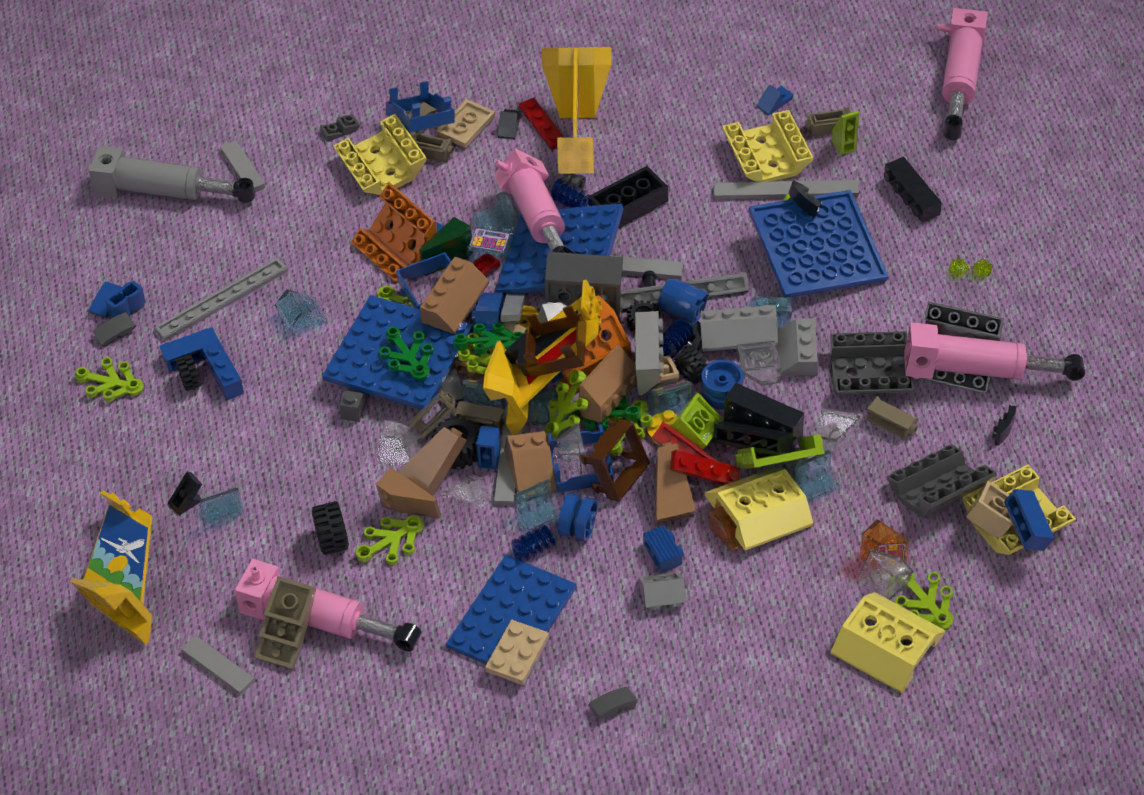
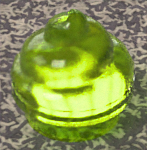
(958, 267)
(982, 268)

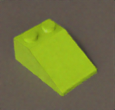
(696, 421)

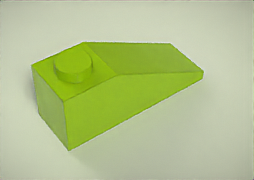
(846, 133)

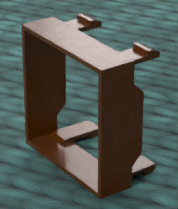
(571, 361)
(602, 448)

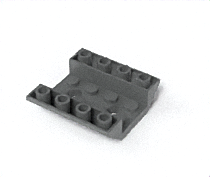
(568, 270)
(968, 324)
(869, 357)
(937, 480)

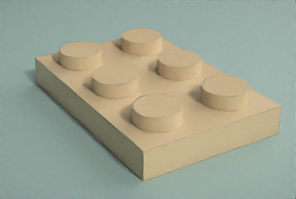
(469, 122)
(517, 652)

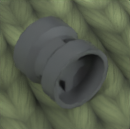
(576, 180)

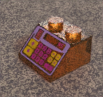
(884, 539)

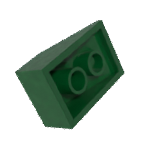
(452, 239)

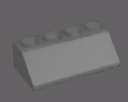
(736, 326)
(648, 350)

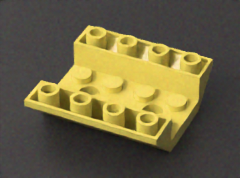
(782, 147)
(396, 154)
(1022, 479)
(768, 513)
(878, 647)

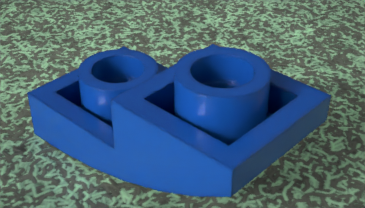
(98, 305)

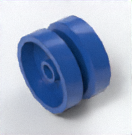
(718, 380)
(577, 517)

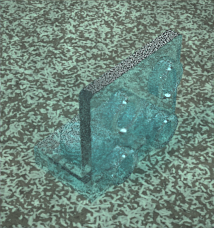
(499, 216)
(539, 407)
(815, 477)
(221, 506)
(535, 506)

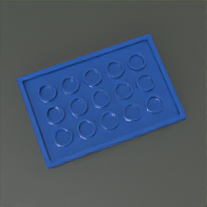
(514, 593)

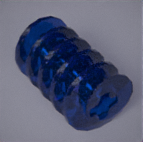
(569, 195)
(676, 337)
(531, 541)

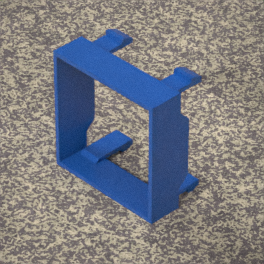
(397, 106)
(419, 269)
(582, 481)

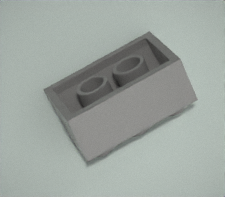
(798, 348)

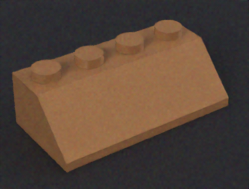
(453, 296)
(608, 384)

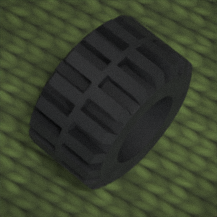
(469, 432)
(330, 528)

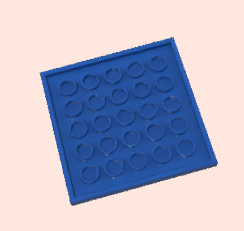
(586, 231)
(820, 251)
(359, 362)

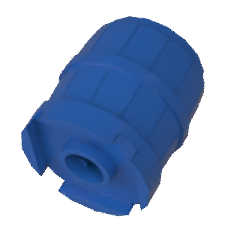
(682, 300)

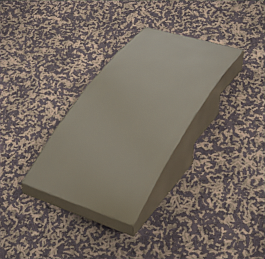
(285, 623)

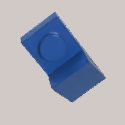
(774, 99)

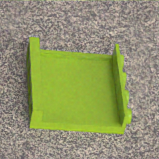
(808, 447)

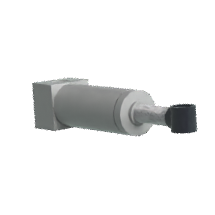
(114, 173)

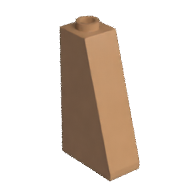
(434, 460)
(672, 489)

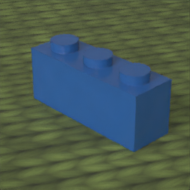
(488, 309)
(187, 345)
(223, 371)
(1029, 520)

